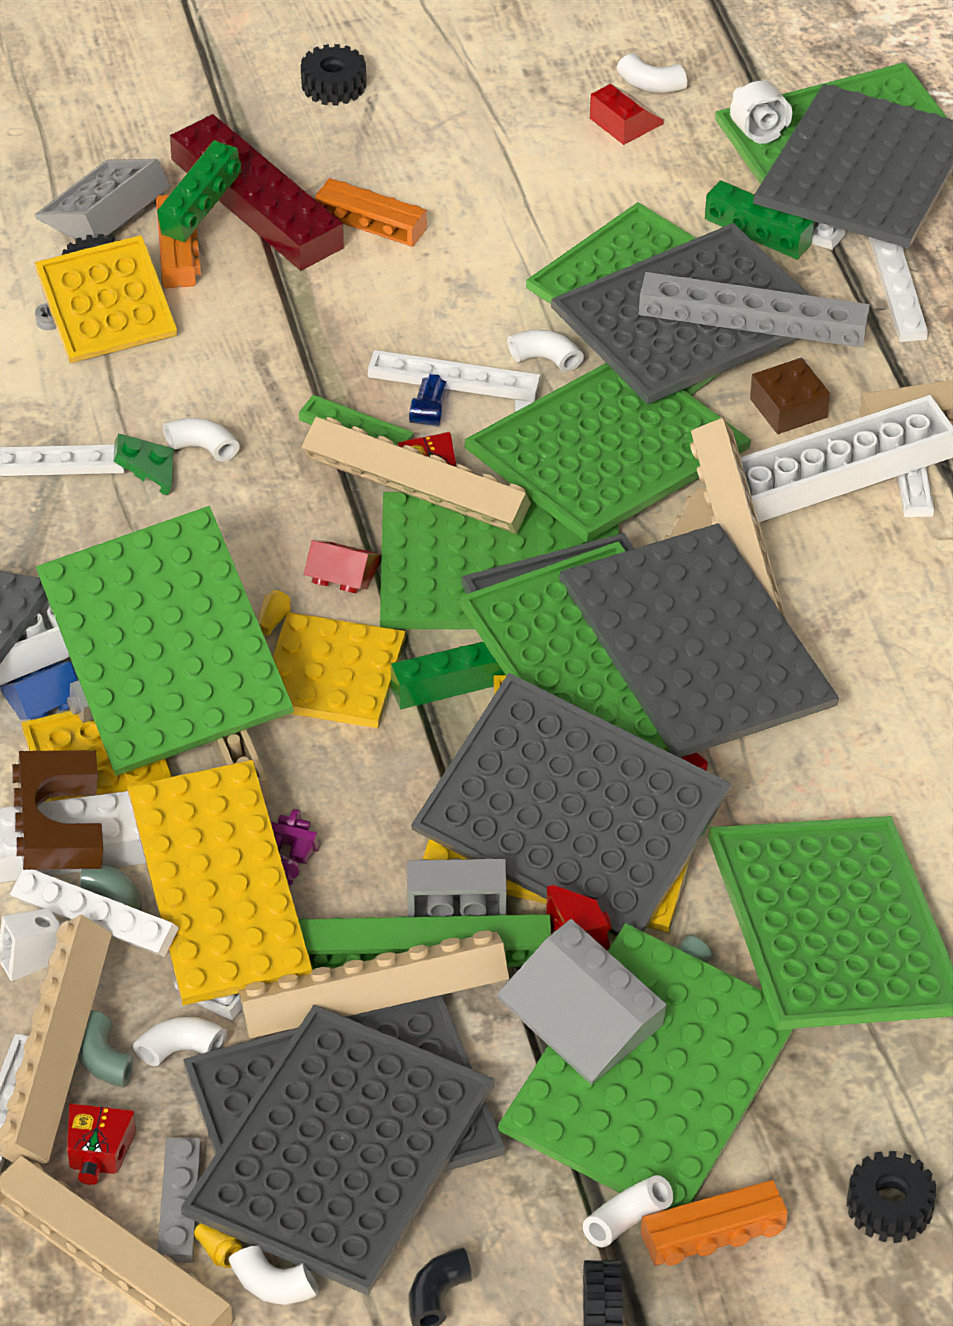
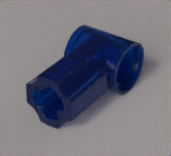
(427, 406)

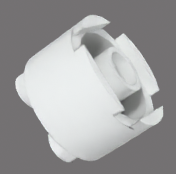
(760, 111)

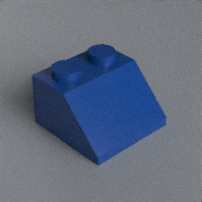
(40, 691)

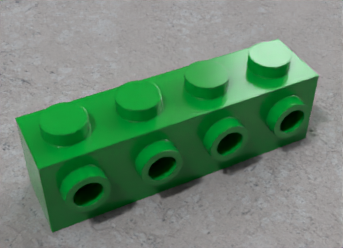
(199, 191)
(766, 226)
(443, 675)

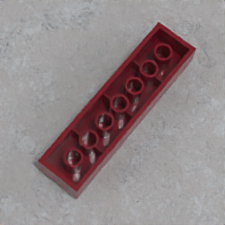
(264, 196)

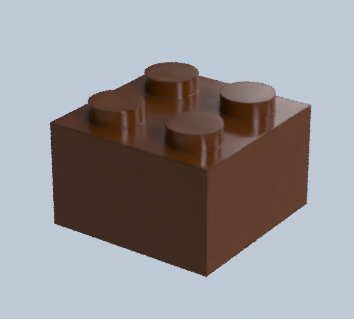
(789, 395)

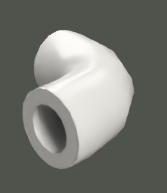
(651, 78)
(545, 345)
(203, 434)
(178, 1035)
(627, 1210)
(272, 1283)

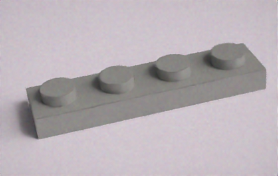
(179, 1178)

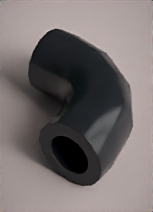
(432, 1284)

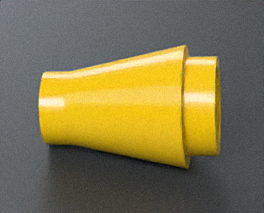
(273, 610)
(217, 1244)

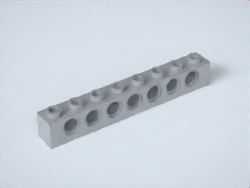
(753, 309)

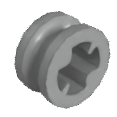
(43, 317)

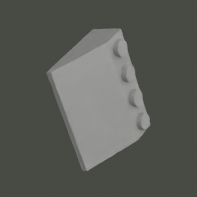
(106, 198)
(583, 1002)

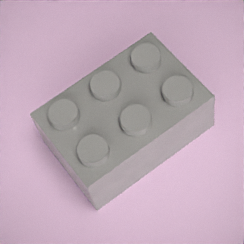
(456, 887)

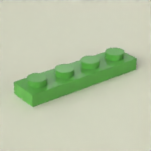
(350, 418)

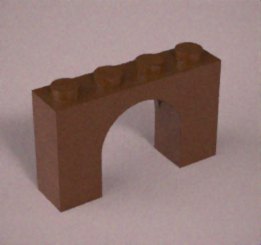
(45, 842)

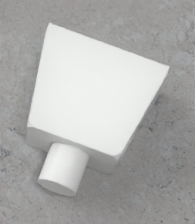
(27, 942)

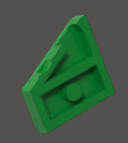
(145, 460)

